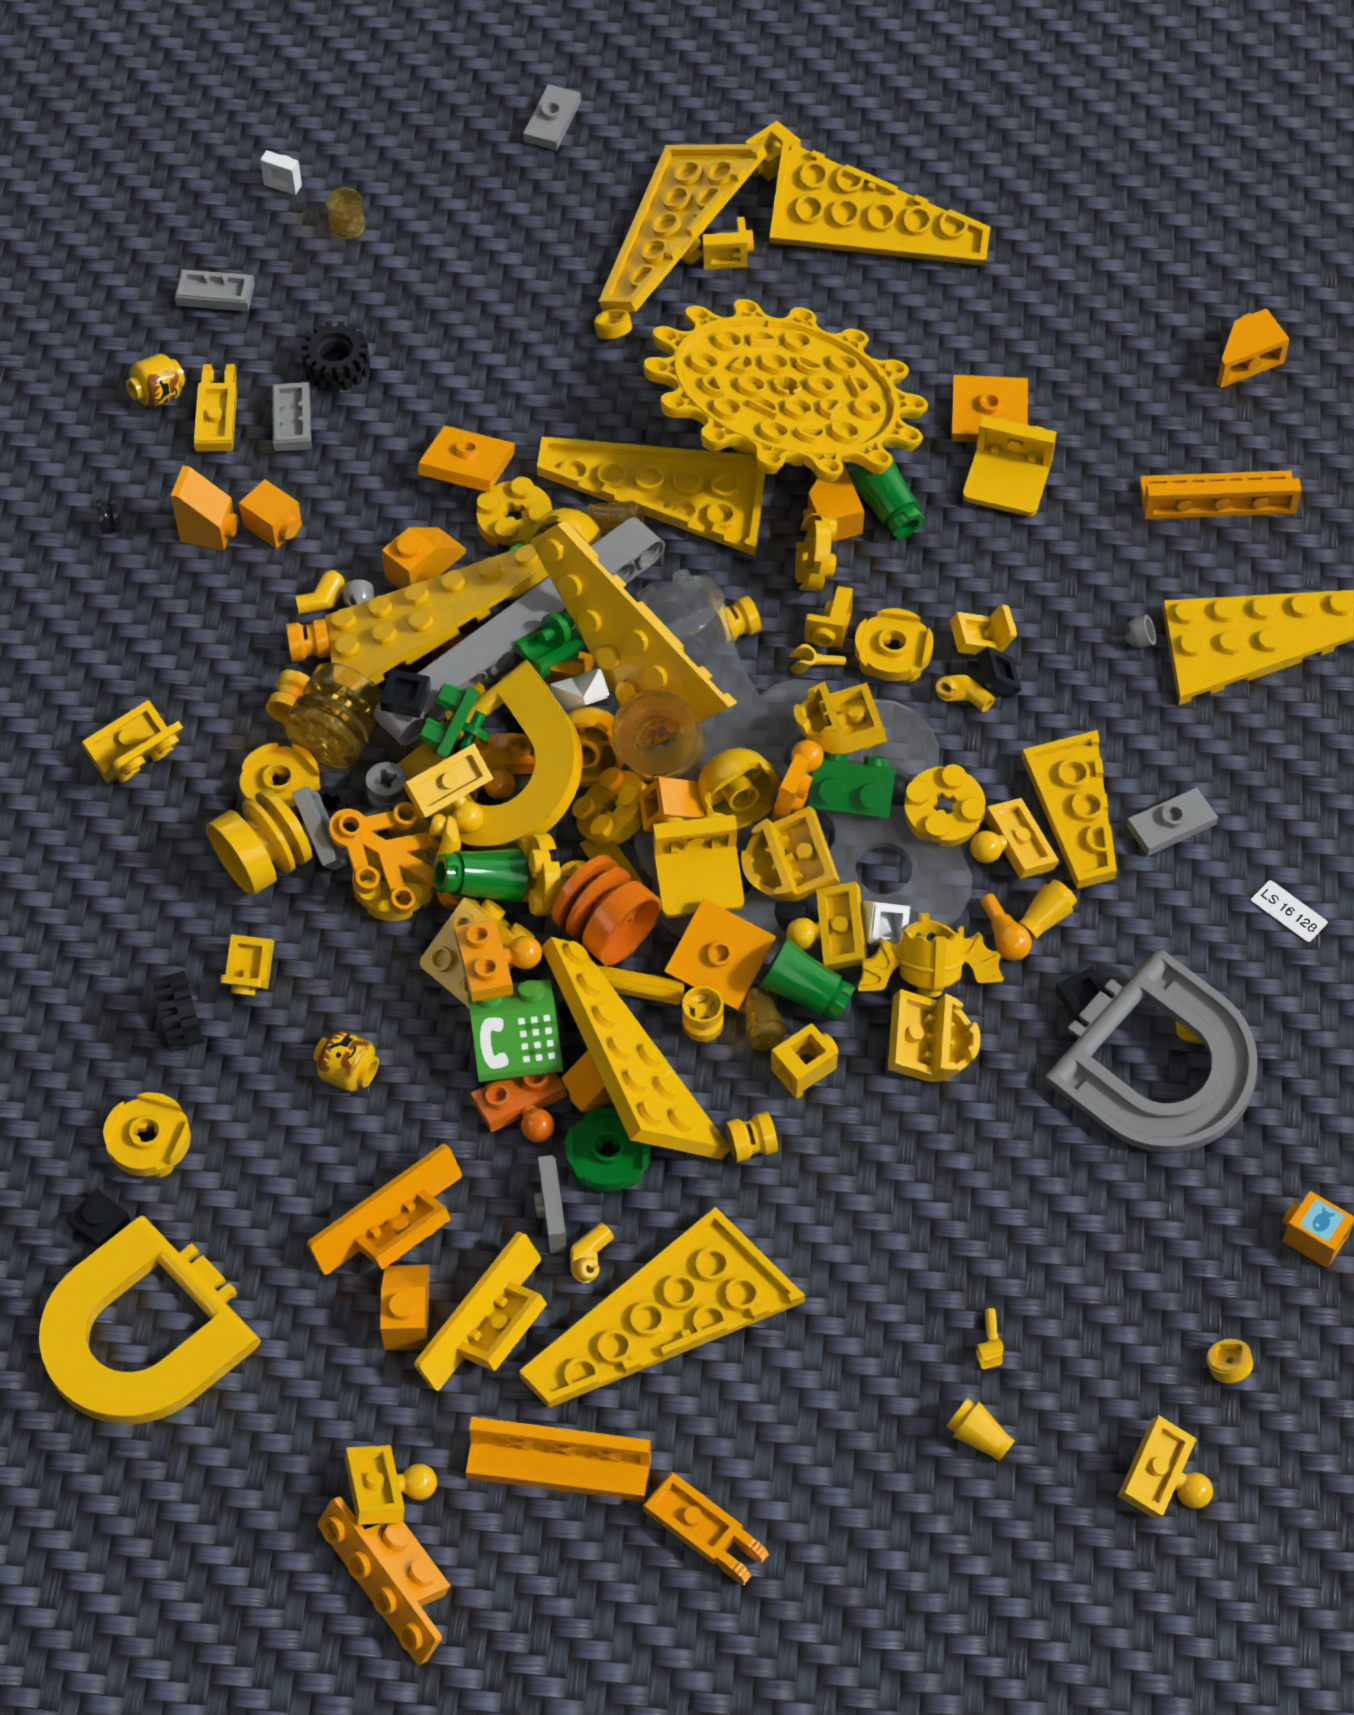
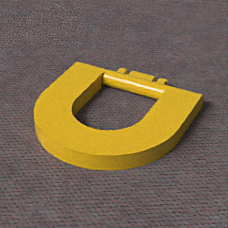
(556, 761)
(179, 1376)

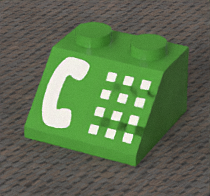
(516, 1033)

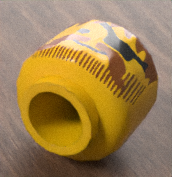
(155, 380)
(346, 1061)

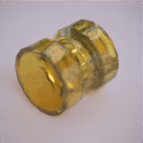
(345, 213)

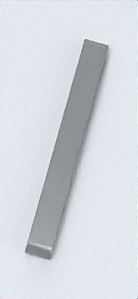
(490, 649)

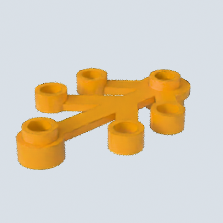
(391, 853)

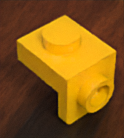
(976, 632)
(248, 964)

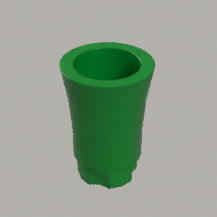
(889, 499)
(483, 874)
(806, 982)

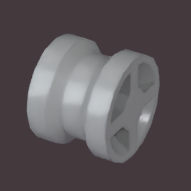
(378, 790)

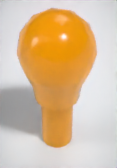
(1010, 937)

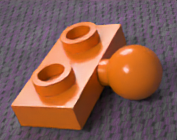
(521, 1099)

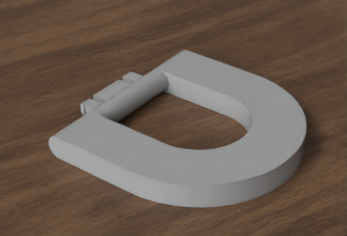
(1124, 1111)

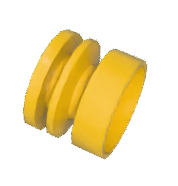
(265, 837)

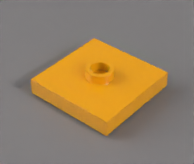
(986, 396)
(466, 458)
(720, 953)

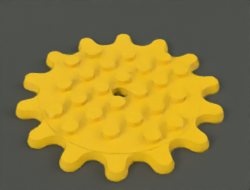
(785, 390)

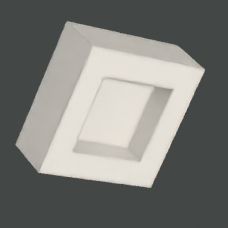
(281, 172)

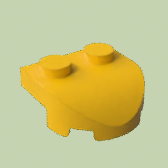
(841, 719)
(789, 857)
(930, 1037)

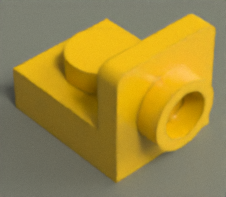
(727, 249)
(832, 627)

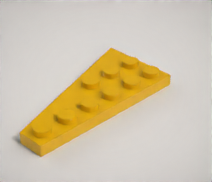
(678, 205)
(856, 212)
(688, 488)
(427, 613)
(623, 635)
(1251, 635)
(637, 1076)
(681, 1299)

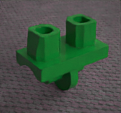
(552, 643)
(460, 704)

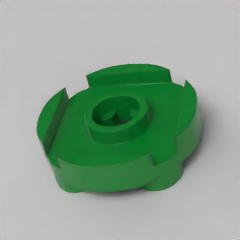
(601, 1172)

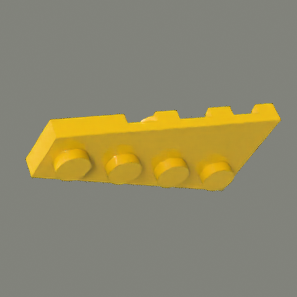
(1073, 797)

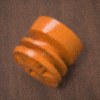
(606, 910)

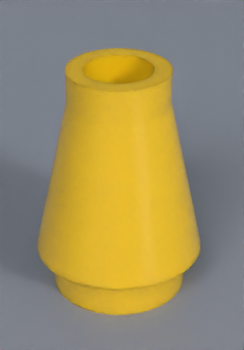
(1048, 908)
(980, 1430)

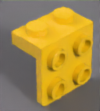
(1010, 466)
(129, 741)
(697, 862)
(443, 956)

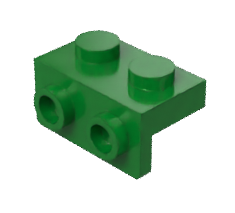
(853, 785)

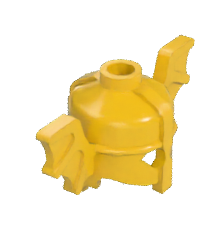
(930, 963)

